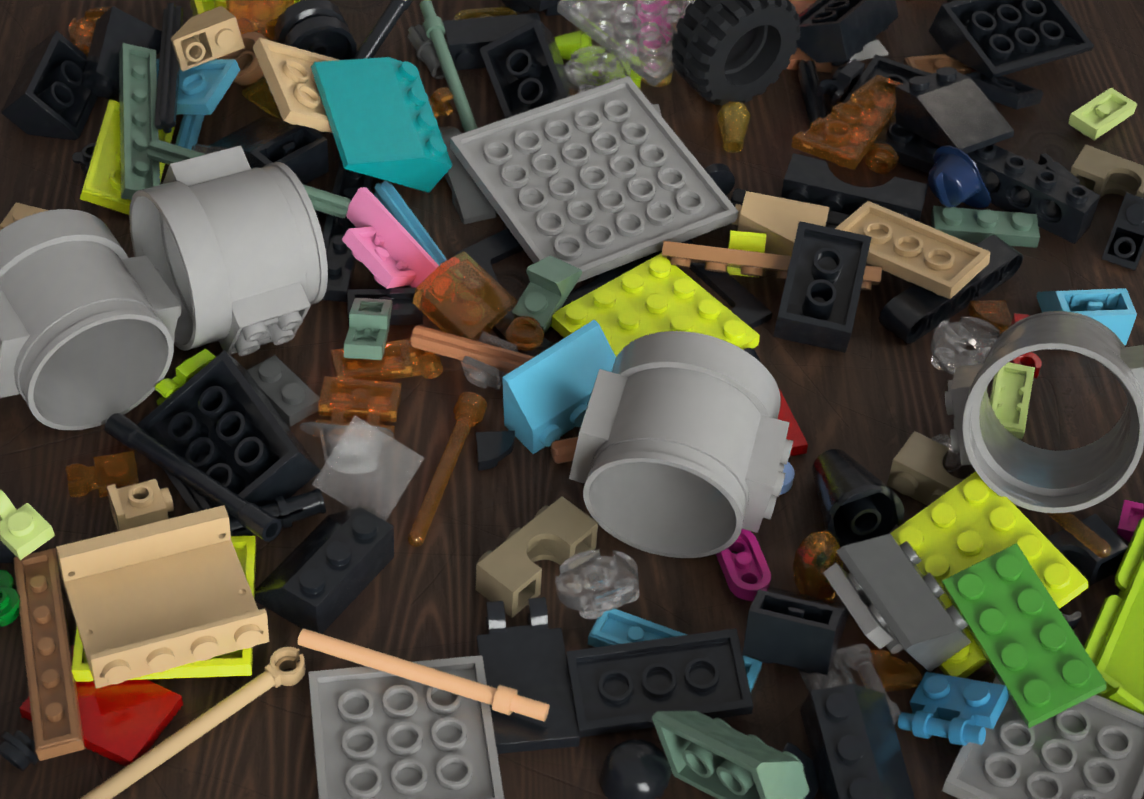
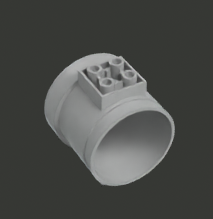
(233, 249)
(80, 320)
(682, 445)
(1036, 476)

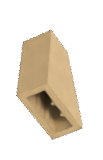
(777, 219)

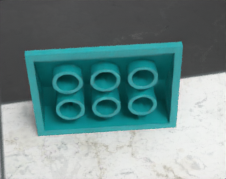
(383, 120)

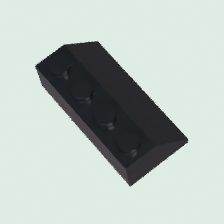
(841, 28)

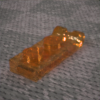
(394, 364)

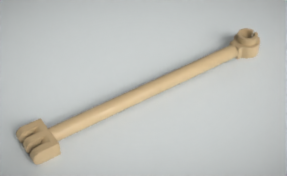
(272, 676)

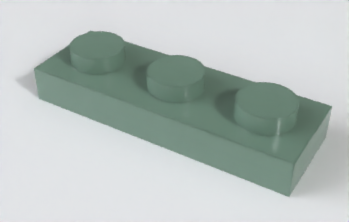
(977, 224)

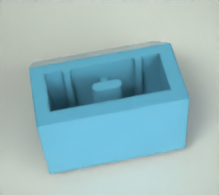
(1107, 306)

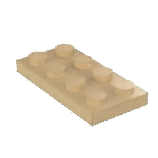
(916, 250)

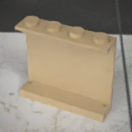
(160, 596)

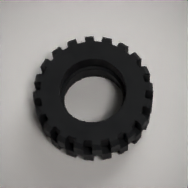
(734, 46)

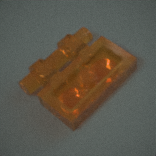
(364, 398)

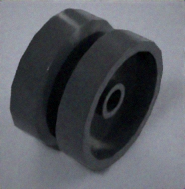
(316, 28)

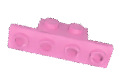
(385, 244)

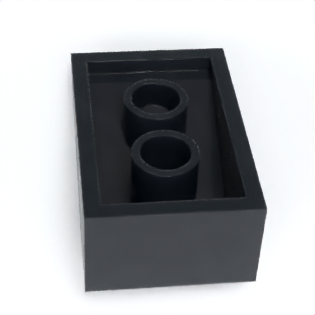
(526, 69)
(950, 111)
(822, 287)

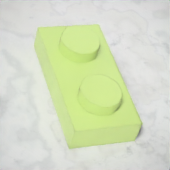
(1102, 113)

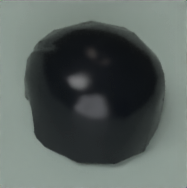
(635, 771)

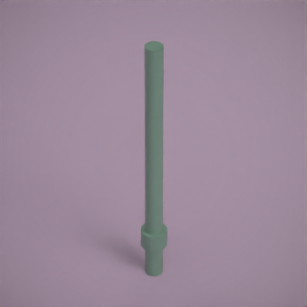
(435, 31)

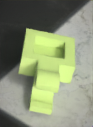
(22, 528)

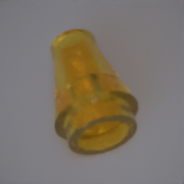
(733, 124)

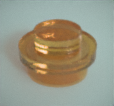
(881, 158)
(525, 333)

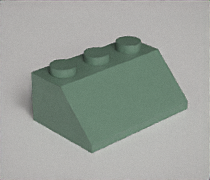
(727, 761)

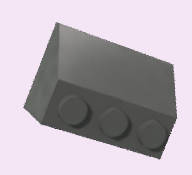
(907, 599)

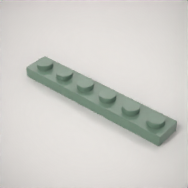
(137, 118)

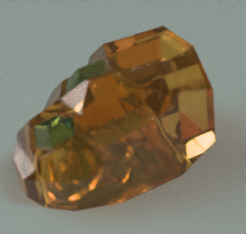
(813, 558)

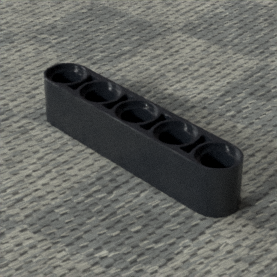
(921, 310)

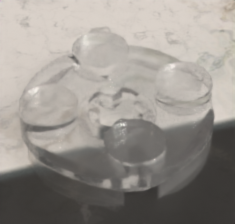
(595, 59)
(951, 340)
(613, 586)

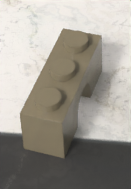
(1108, 173)
(920, 470)
(552, 535)

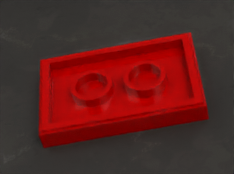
(122, 717)

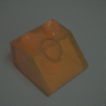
(463, 298)

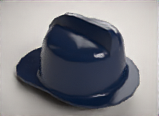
(957, 179)

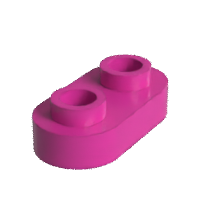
(745, 567)

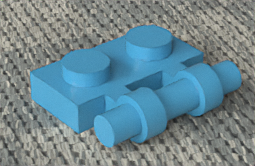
(954, 708)

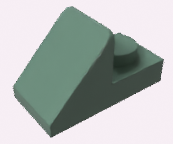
(548, 289)

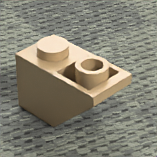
(206, 38)

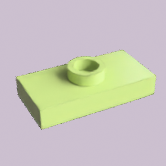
(1011, 396)

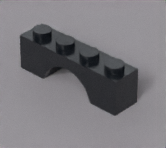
(814, 183)

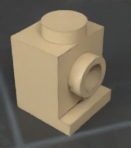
(139, 504)

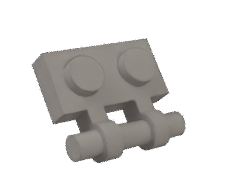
(862, 609)

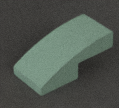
(368, 328)

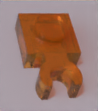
(108, 470)

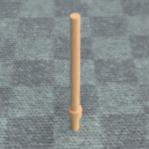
(502, 698)

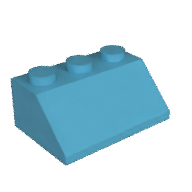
(555, 387)

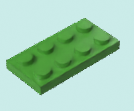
(1024, 635)

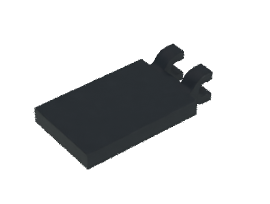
(536, 666)

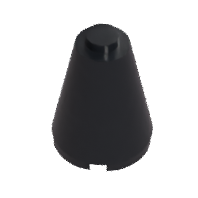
(854, 500)

